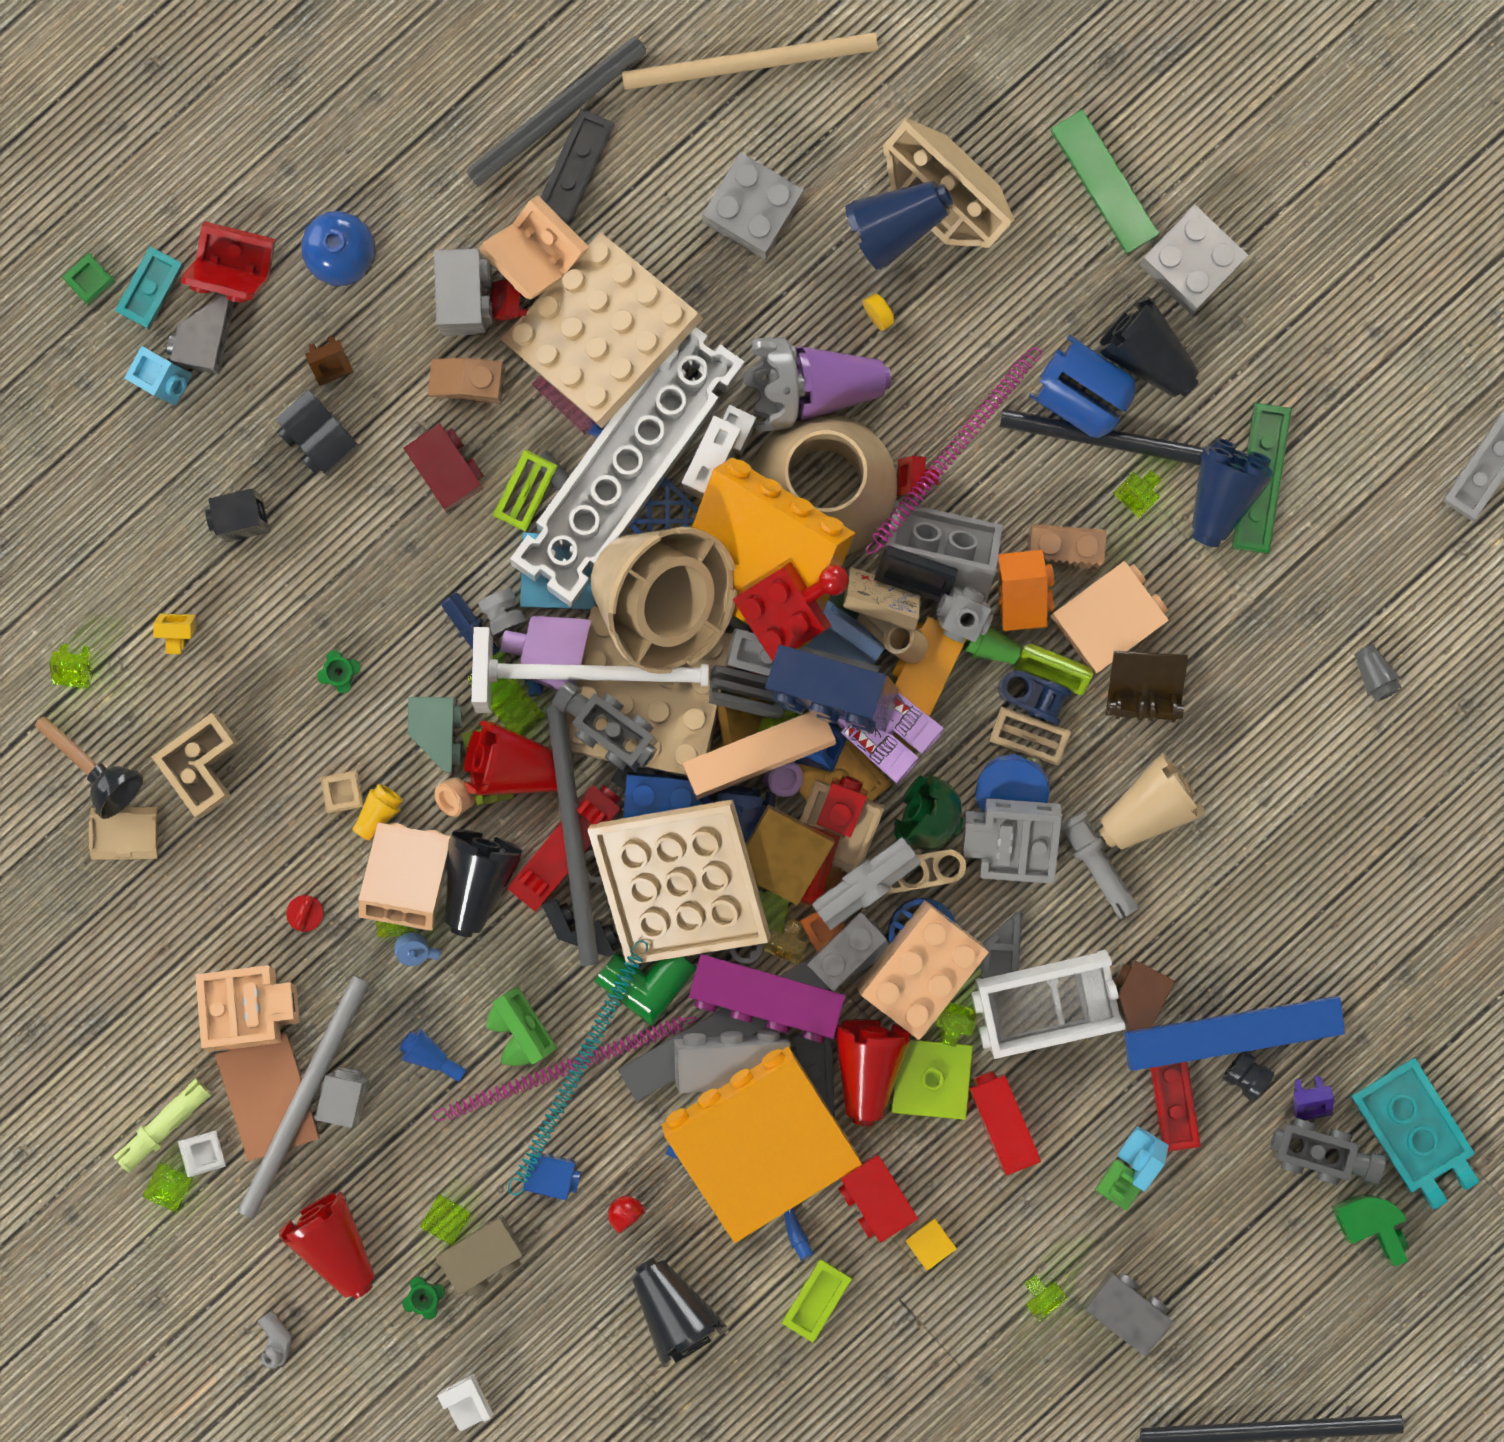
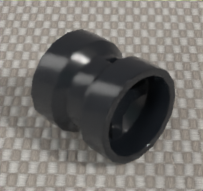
(1248, 1075)

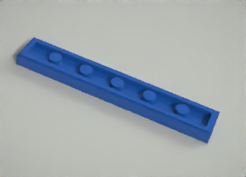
(1234, 1033)

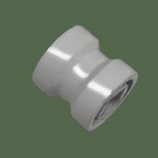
(501, 611)

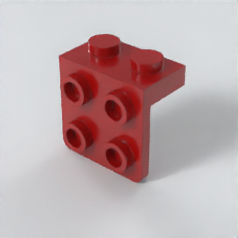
(230, 263)

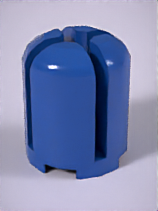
(1095, 374)

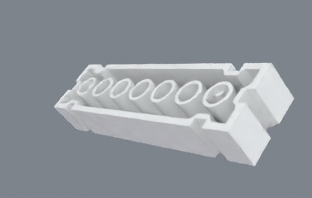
(626, 465)

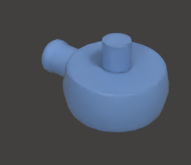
(414, 949)

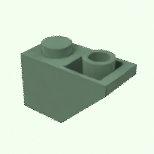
(433, 728)

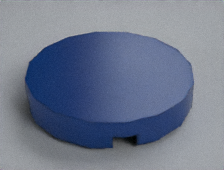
(1012, 779)

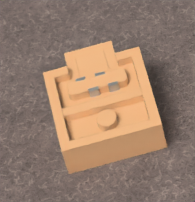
(244, 1008)

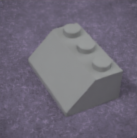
(952, 541)

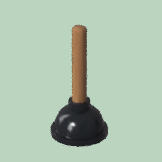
(111, 787)

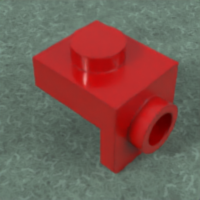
(843, 805)

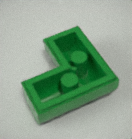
(650, 992)

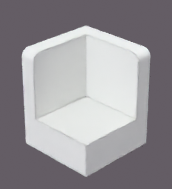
(466, 1403)

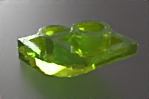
(513, 705)

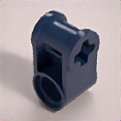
(1036, 696)

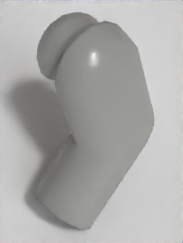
(278, 1341)

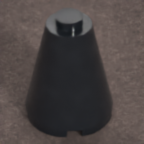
(1150, 349)
(476, 878)
(674, 1312)

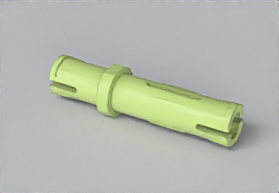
(169, 1119)

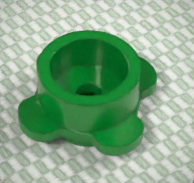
(335, 661)
(414, 1303)

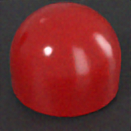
(624, 1213)

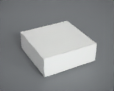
(201, 1153)

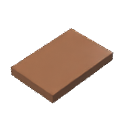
(259, 1090)

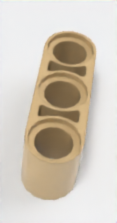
(930, 873)

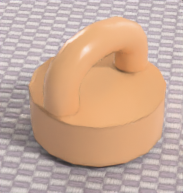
(453, 797)

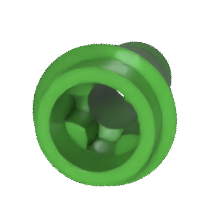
(994, 647)

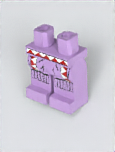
(886, 750)

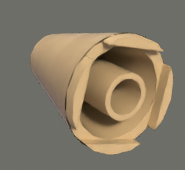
(1151, 806)

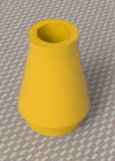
(379, 807)

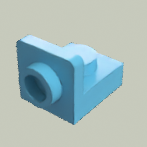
(158, 376)
(1145, 1154)

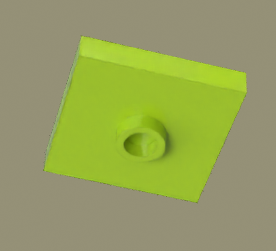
(933, 1080)

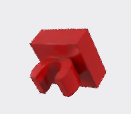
(505, 301)
(909, 472)

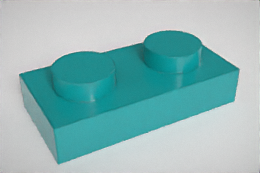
(149, 288)

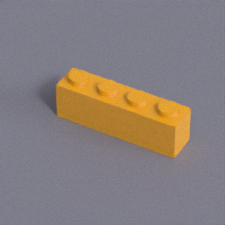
(925, 680)

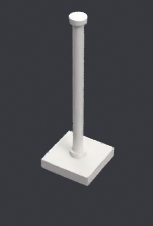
(488, 670)

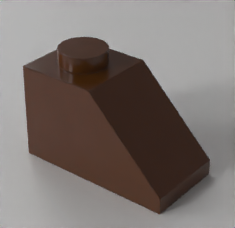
(1141, 994)

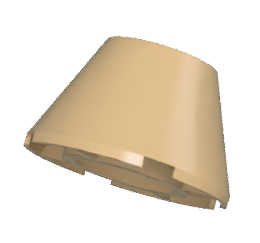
(860, 447)
(665, 596)

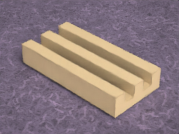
(1001, 726)

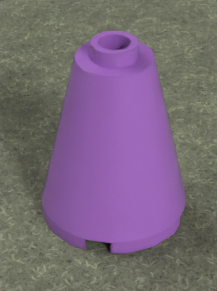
(838, 381)

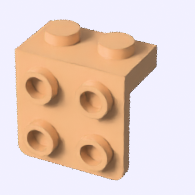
(534, 249)

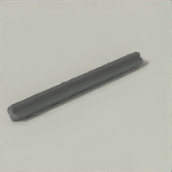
(556, 111)

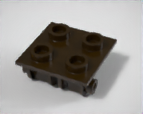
(1146, 685)

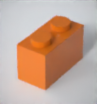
(1024, 590)

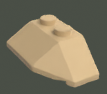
(925, 155)

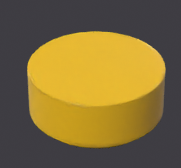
(878, 311)

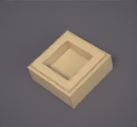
(342, 792)

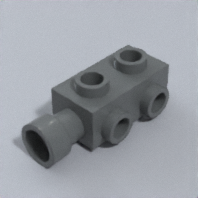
(617, 732)
(1314, 1149)

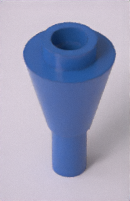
(423, 1052)

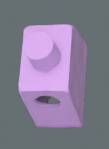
(549, 642)

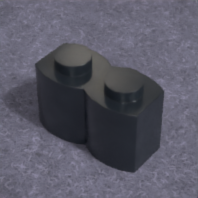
(317, 433)

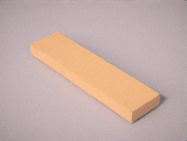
(758, 754)

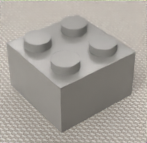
(752, 205)
(1193, 259)
(460, 292)

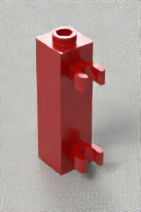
(549, 864)

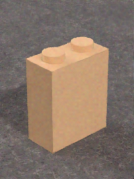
(1110, 616)
(404, 876)

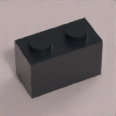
(237, 515)

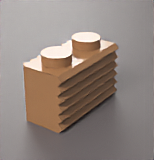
(1068, 545)

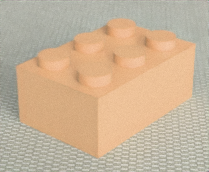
(922, 970)

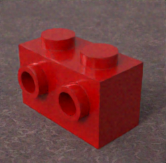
(878, 1199)

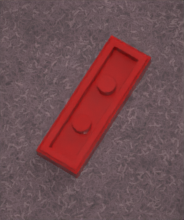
(1175, 1106)

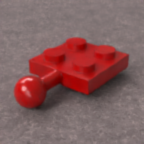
(785, 610)

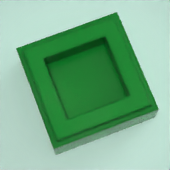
(88, 279)

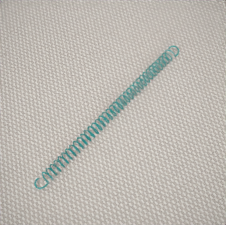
(574, 1065)

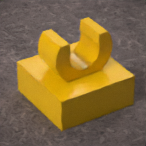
(175, 630)

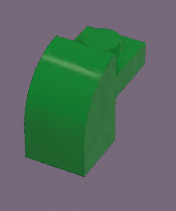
(1371, 1215)

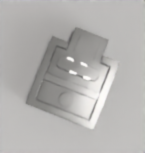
(1014, 840)

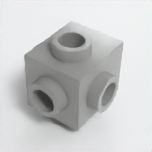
(955, 605)

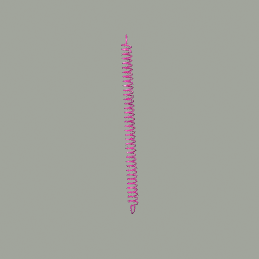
(954, 449)
(563, 1066)

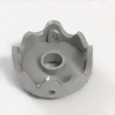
(782, 386)

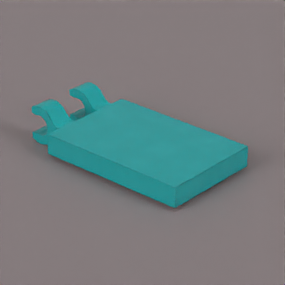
(1416, 1131)

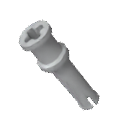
(1089, 849)

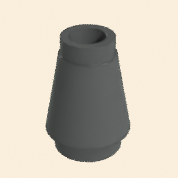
(1377, 674)

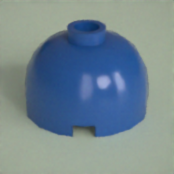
(338, 248)

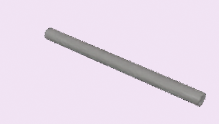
(303, 1097)

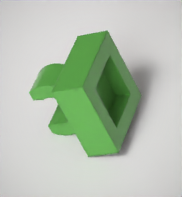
(1118, 1185)

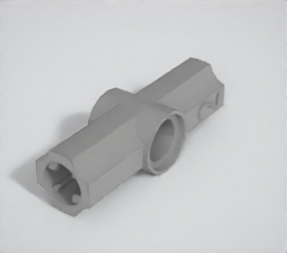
(866, 883)

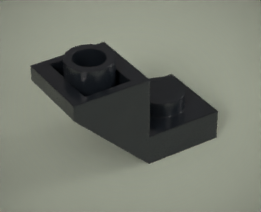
(561, 919)

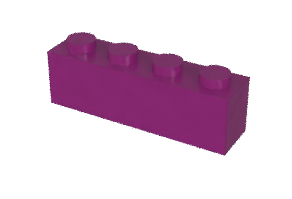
(766, 996)

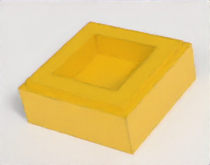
(930, 1244)

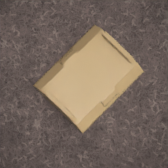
(124, 836)

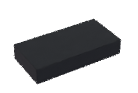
(915, 574)

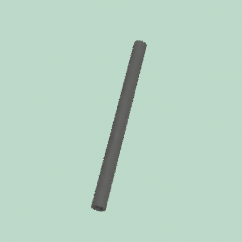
(572, 837)

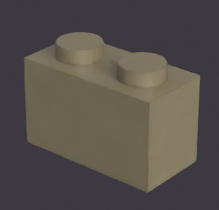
(480, 1256)

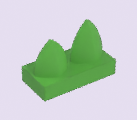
(529, 1039)

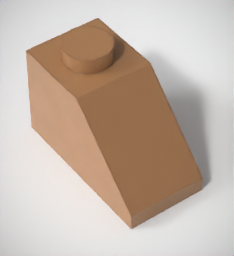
(467, 379)

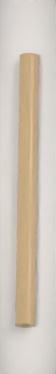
(749, 61)

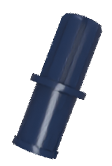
(463, 618)

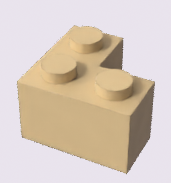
(188, 764)

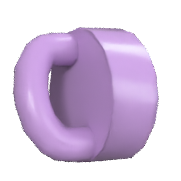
(784, 780)

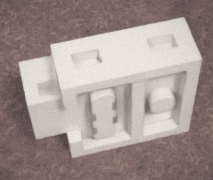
(719, 444)

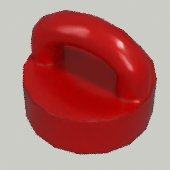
(305, 913)

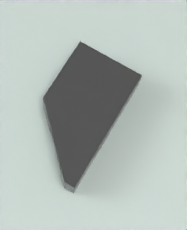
(1003, 948)

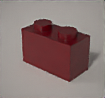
(444, 468)

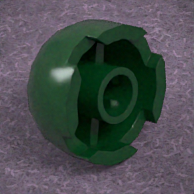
(930, 814)

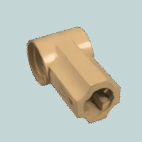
(893, 637)

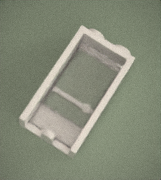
(1047, 1005)

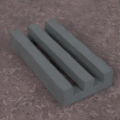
(744, 685)

